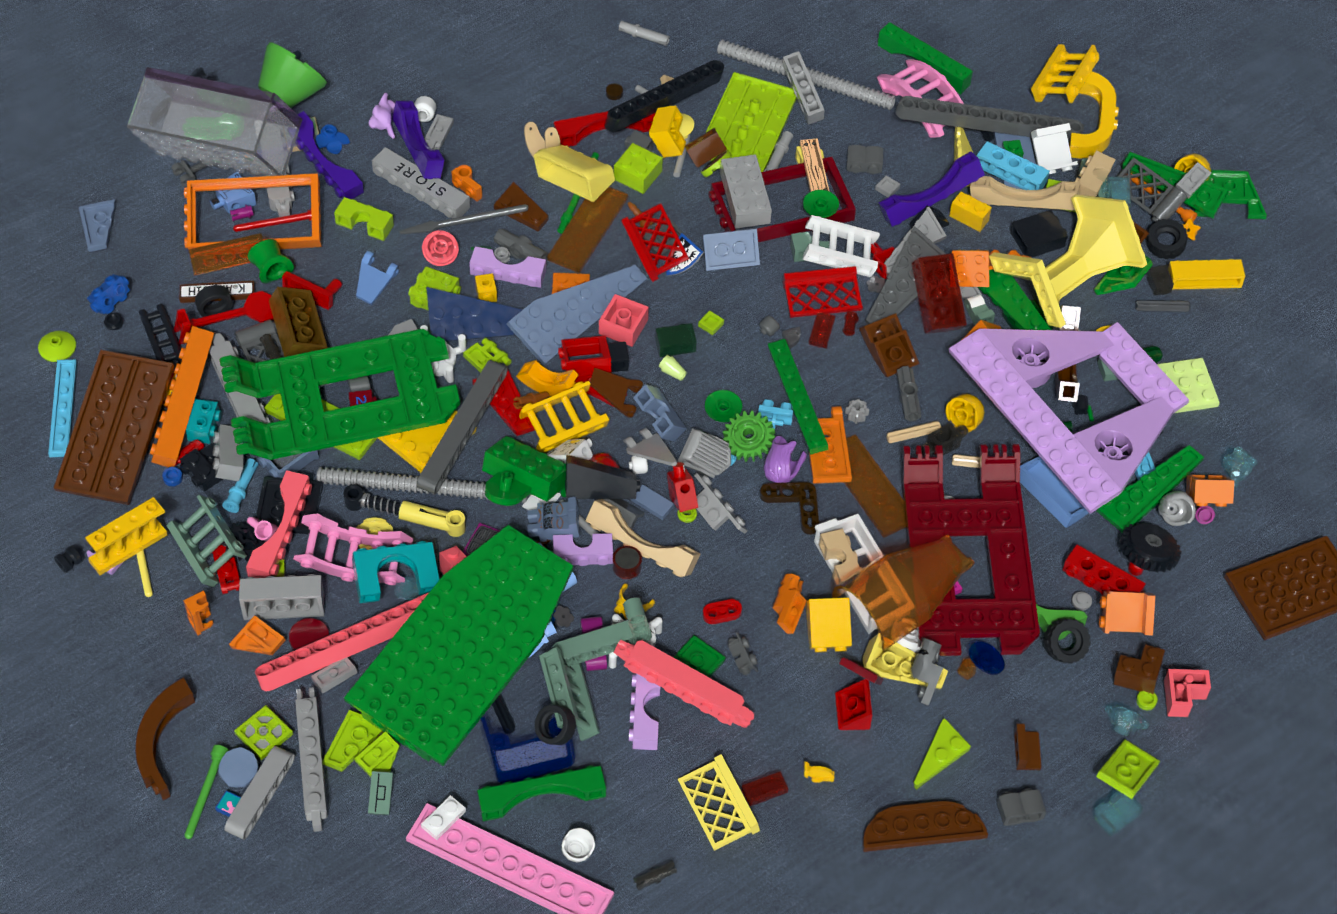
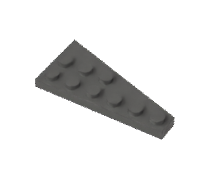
(900, 285)

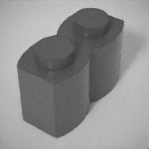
(865, 159)
(1021, 807)

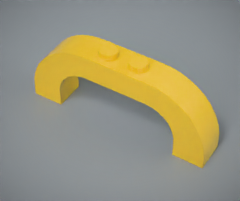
(1103, 92)

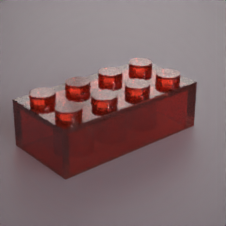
(939, 293)

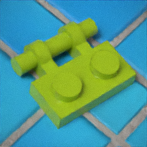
(479, 355)

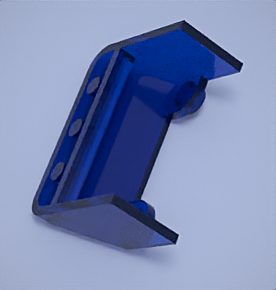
(528, 757)

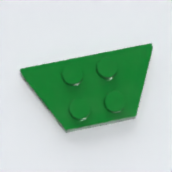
(1122, 278)

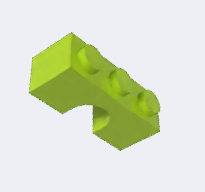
(351, 212)

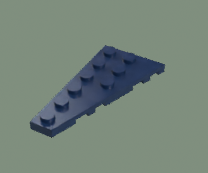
(475, 318)

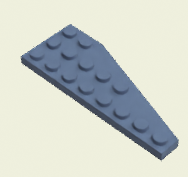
(570, 311)

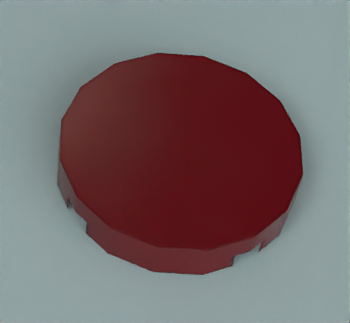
(307, 632)

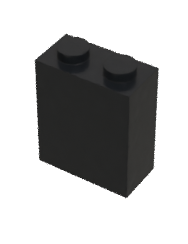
(1039, 234)

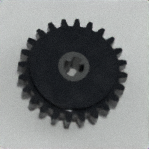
(1150, 547)

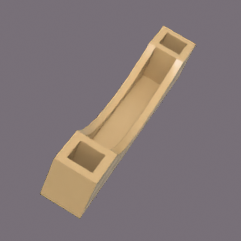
(995, 193)
(609, 519)

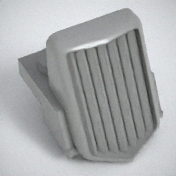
(706, 454)

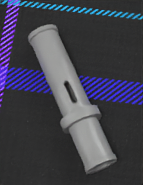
(637, 31)
(780, 149)

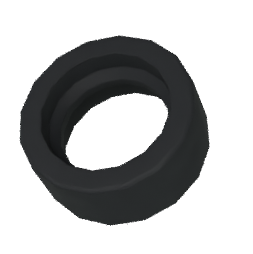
(210, 293)
(541, 724)

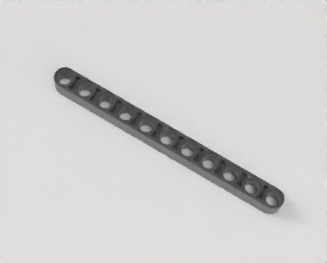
(979, 117)

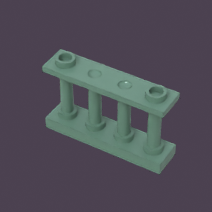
(189, 544)
(569, 689)

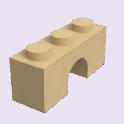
(1095, 174)
(838, 546)

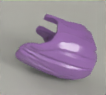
(778, 463)

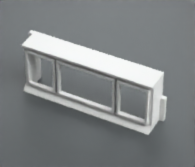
(868, 547)

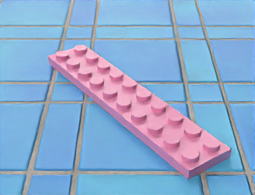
(512, 867)

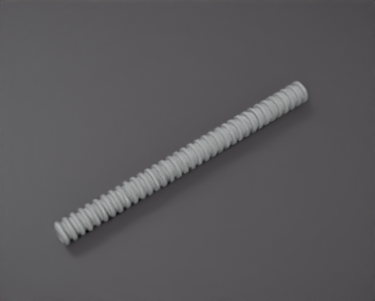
(817, 78)
(398, 482)

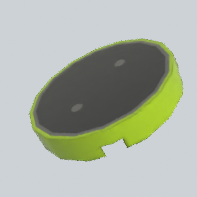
(715, 163)

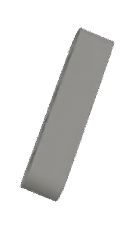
(259, 792)

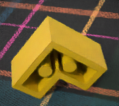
(666, 131)

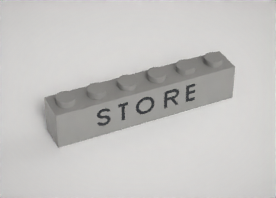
(409, 178)

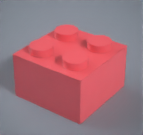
(623, 320)

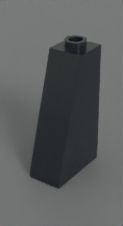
(598, 481)

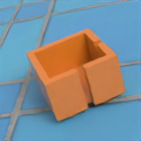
(1215, 489)

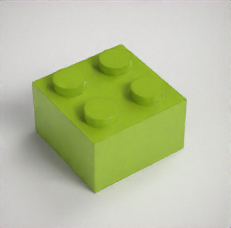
(638, 168)

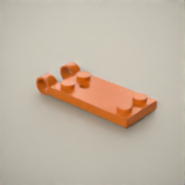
(832, 464)

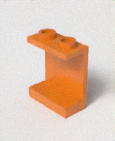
(1127, 612)

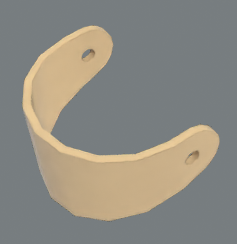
(535, 141)

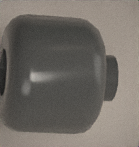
(769, 326)

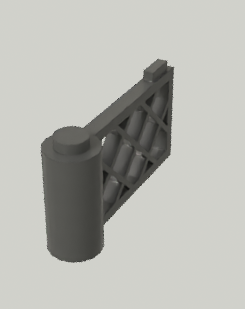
(1167, 203)
(250, 339)

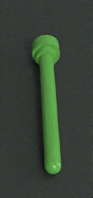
(217, 753)

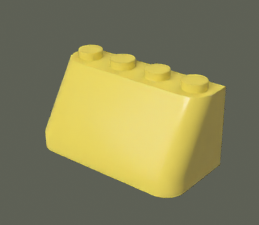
(573, 171)

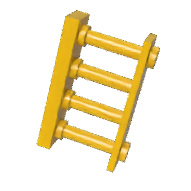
(1057, 64)
(579, 428)
(126, 536)

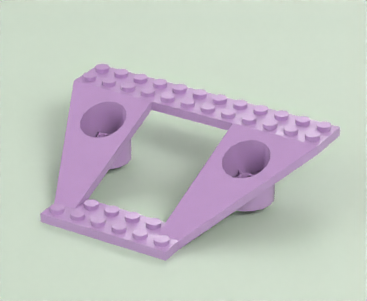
(1074, 458)

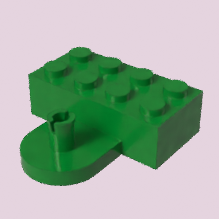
(521, 472)

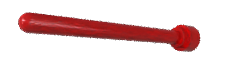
(273, 221)

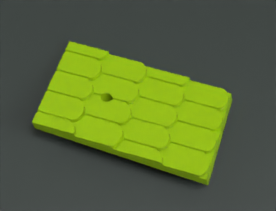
(752, 116)

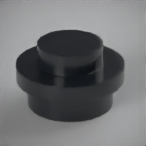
(113, 321)

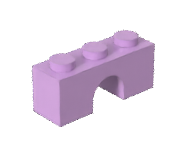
(598, 552)

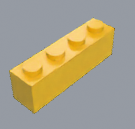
(1207, 274)

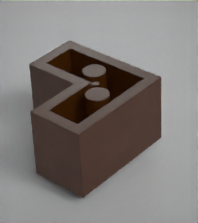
(1140, 674)

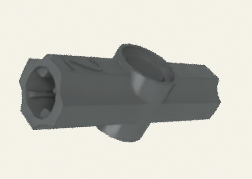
(520, 246)
(908, 393)

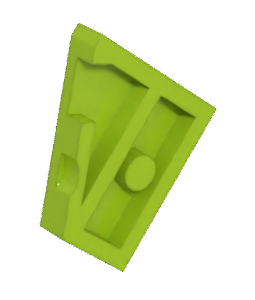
(378, 755)

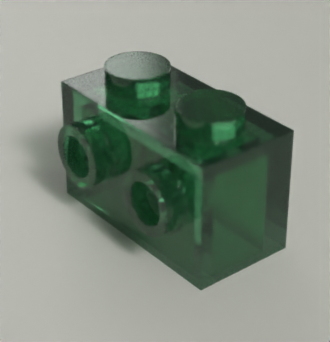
(675, 340)

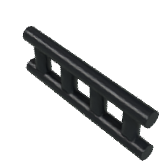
(166, 327)

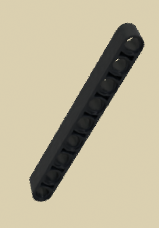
(664, 95)

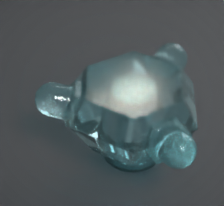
(1239, 465)
(1125, 720)

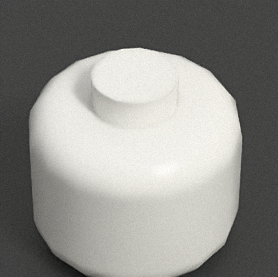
(638, 465)

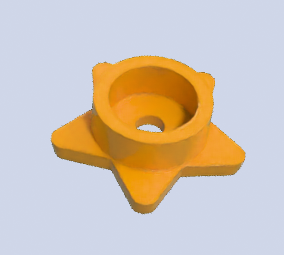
(1193, 229)

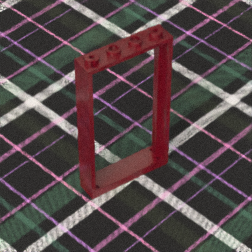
(782, 174)

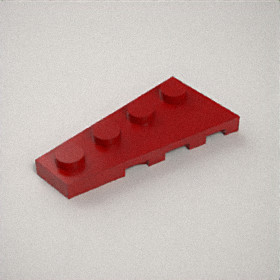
(504, 406)

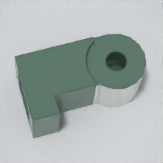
(978, 309)

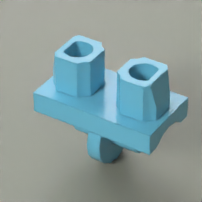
(776, 415)

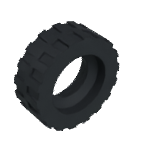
(1167, 251)
(1081, 645)

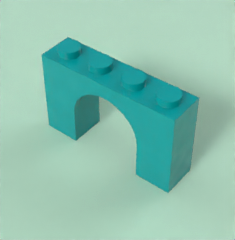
(417, 556)

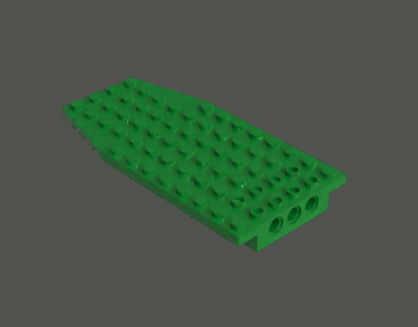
(462, 645)

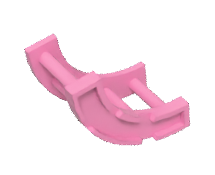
(897, 86)
(355, 536)

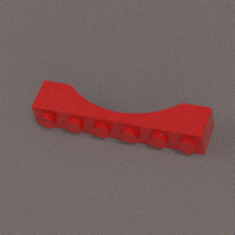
(575, 129)

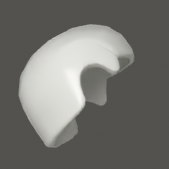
(578, 845)

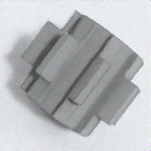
(857, 411)

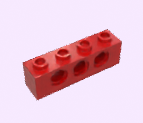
(1098, 567)

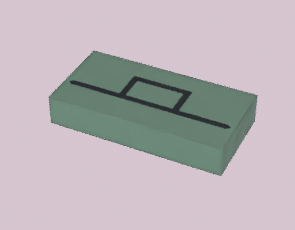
(380, 793)

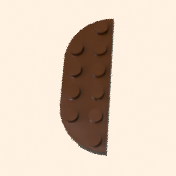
(922, 825)

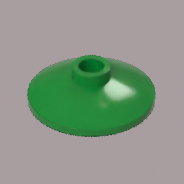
(821, 203)
(723, 400)

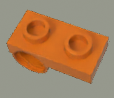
(463, 179)

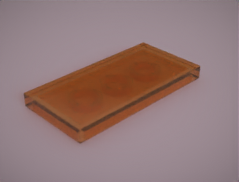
(222, 254)

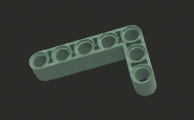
(604, 640)

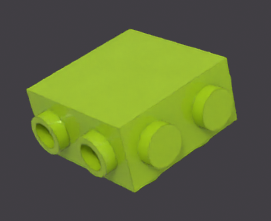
(432, 279)

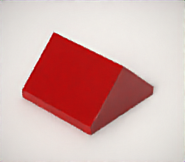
(854, 707)

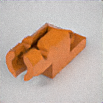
(789, 603)

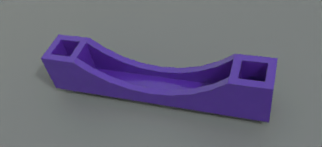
(407, 122)
(962, 173)
(343, 180)

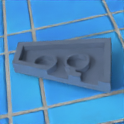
(97, 223)

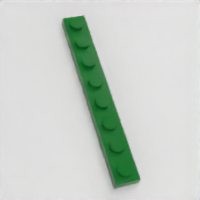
(798, 397)

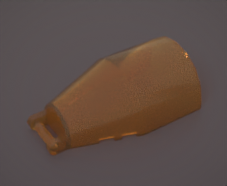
(906, 586)

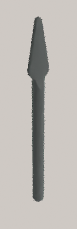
(432, 226)

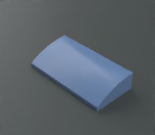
(1051, 492)

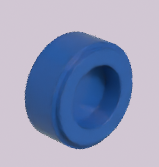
(172, 476)

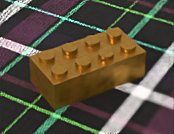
(296, 321)

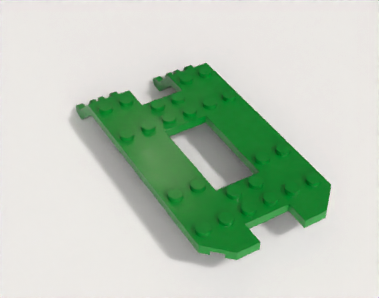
(306, 423)

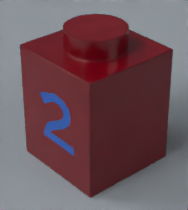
(361, 397)

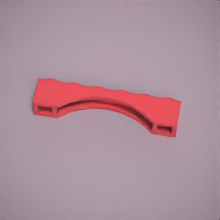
(266, 558)

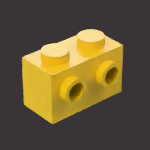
(970, 211)

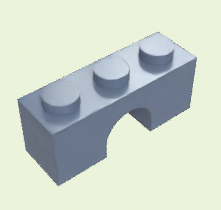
(667, 421)

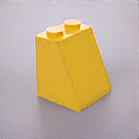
(829, 624)

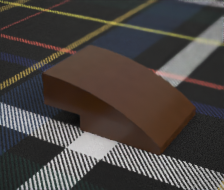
(889, 345)

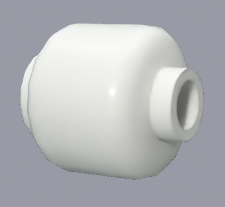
(426, 108)

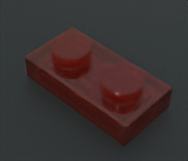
(822, 330)
(765, 788)

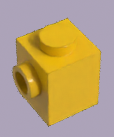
(486, 287)

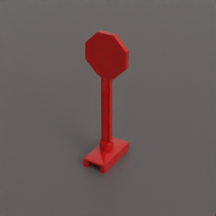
(255, 307)

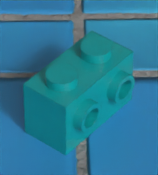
(203, 421)

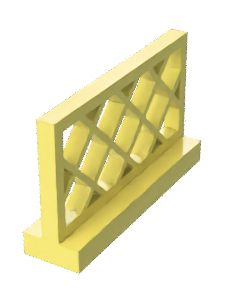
(736, 799)

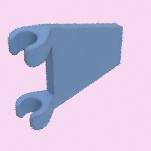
(372, 280)

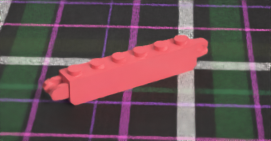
(684, 682)

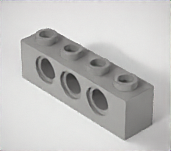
(803, 87)

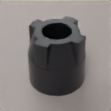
(1081, 405)

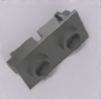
(740, 647)

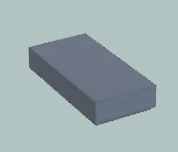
(653, 502)

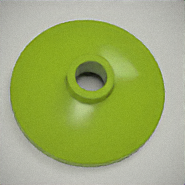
(57, 346)

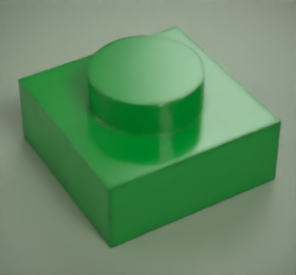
(1014, 147)

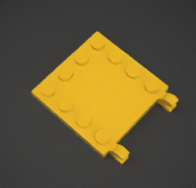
(418, 444)

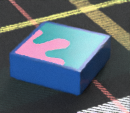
(227, 803)

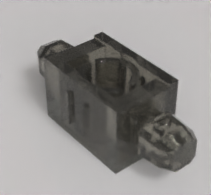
(949, 433)

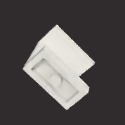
(1053, 148)

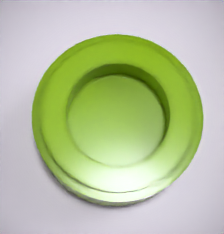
(1146, 701)

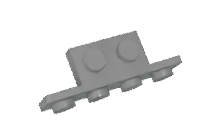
(713, 508)

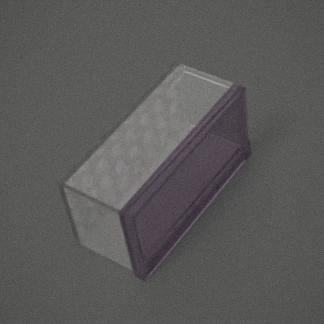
(214, 123)

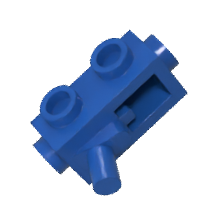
(108, 294)

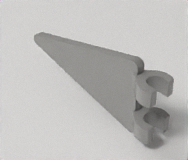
(650, 448)

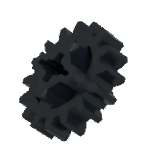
(246, 536)

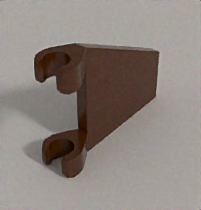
(614, 389)

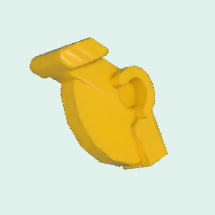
(818, 773)

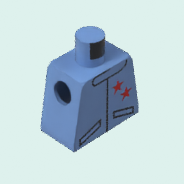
(233, 198)

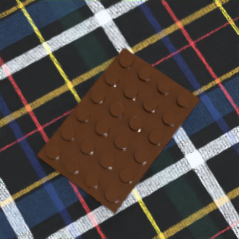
(1288, 587)

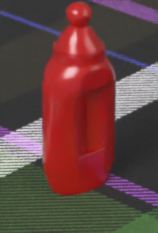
(195, 444)

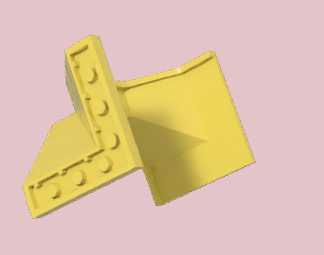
(1100, 243)

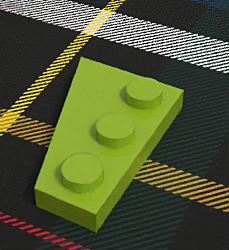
(351, 739)

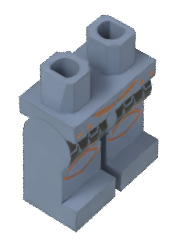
(554, 519)

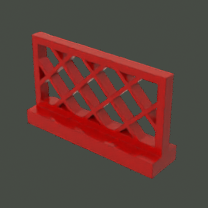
(644, 251)
(818, 278)

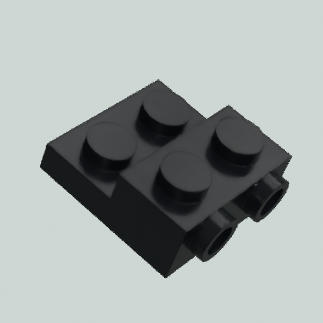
(200, 467)

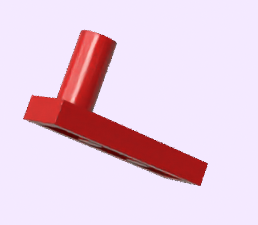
(322, 296)

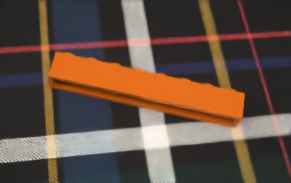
(182, 398)

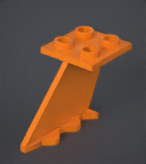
(974, 266)

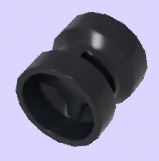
(67, 559)

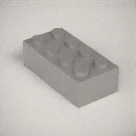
(745, 191)
(282, 597)

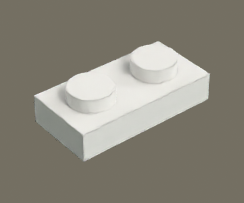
(443, 817)

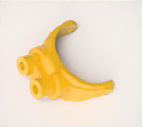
(620, 609)

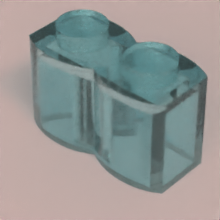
(1117, 812)

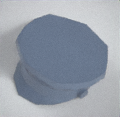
(238, 767)

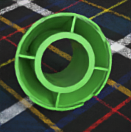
(288, 76)

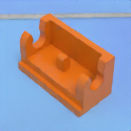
(197, 610)

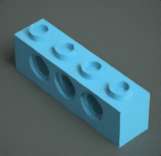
(1012, 167)

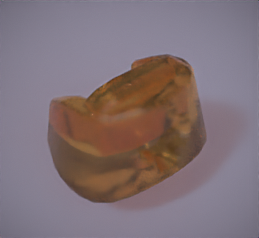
(967, 669)

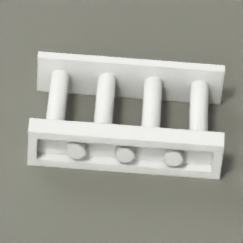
(838, 259)

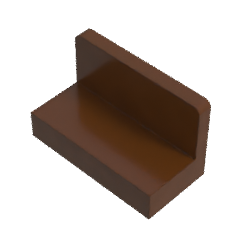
(705, 147)
(1027, 749)

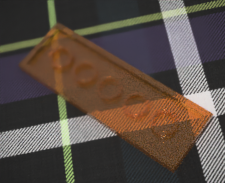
(587, 230)
(874, 490)

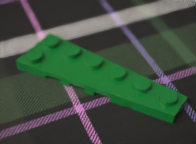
(1205, 199)
(1012, 299)
(1146, 493)

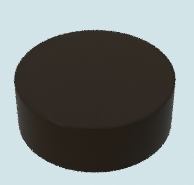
(614, 91)

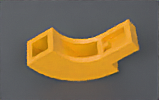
(542, 379)

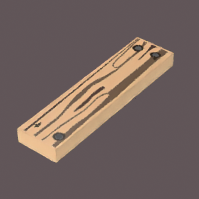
(814, 165)

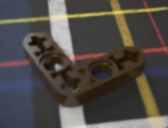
(798, 495)

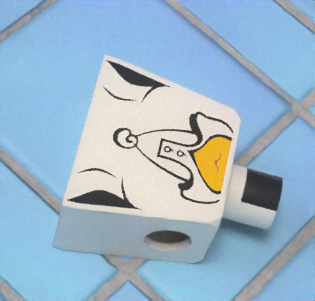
(577, 448)

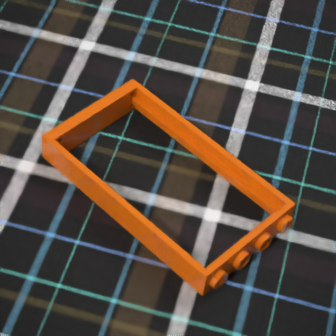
(256, 182)

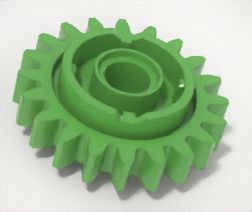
(749, 424)

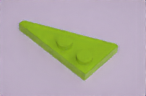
(944, 750)

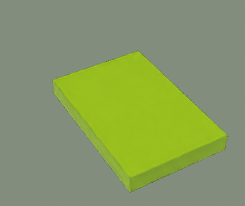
(1128, 769)

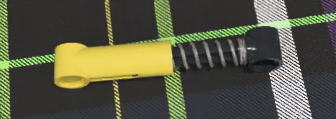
(407, 511)

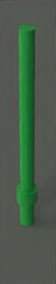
(567, 216)

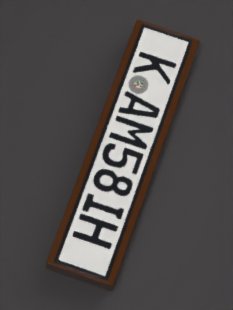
(238, 290)

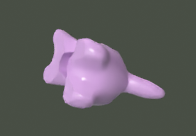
(381, 115)

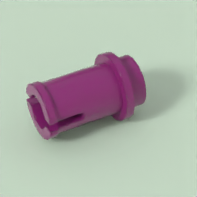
(243, 212)

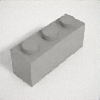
(227, 461)

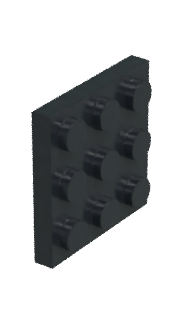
(272, 505)

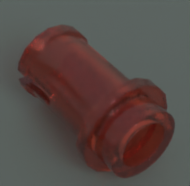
(851, 319)

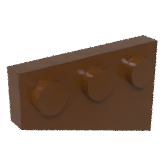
(514, 196)

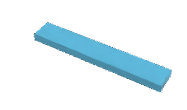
(62, 407)

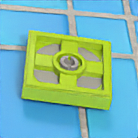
(263, 732)

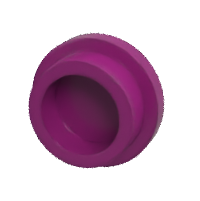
(1205, 514)

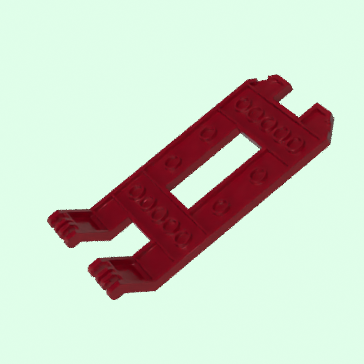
(998, 517)

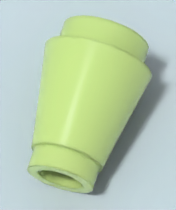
(672, 367)

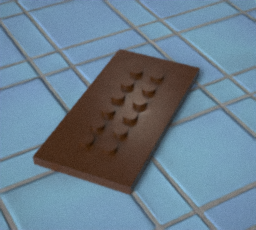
(114, 427)

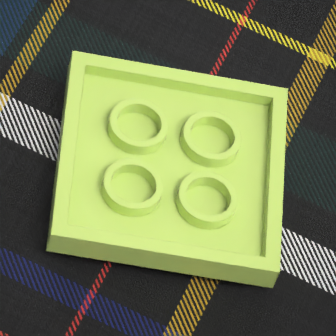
(1194, 382)

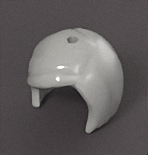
(1182, 510)

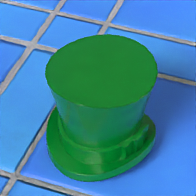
(269, 260)

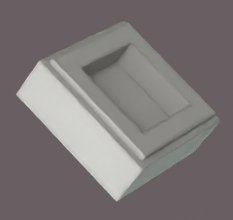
(887, 186)

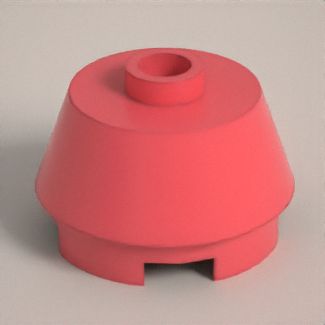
(440, 248)

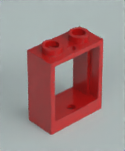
(581, 347)

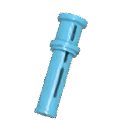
(237, 492)

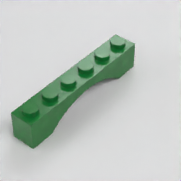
(899, 41)
(583, 784)

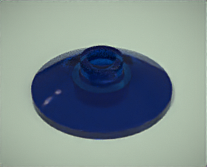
(986, 658)

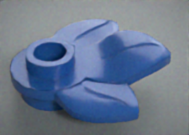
(331, 139)

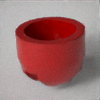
(1134, 570)

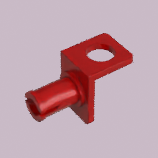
(881, 256)

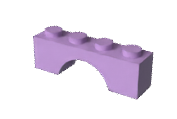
(529, 272)
(645, 729)

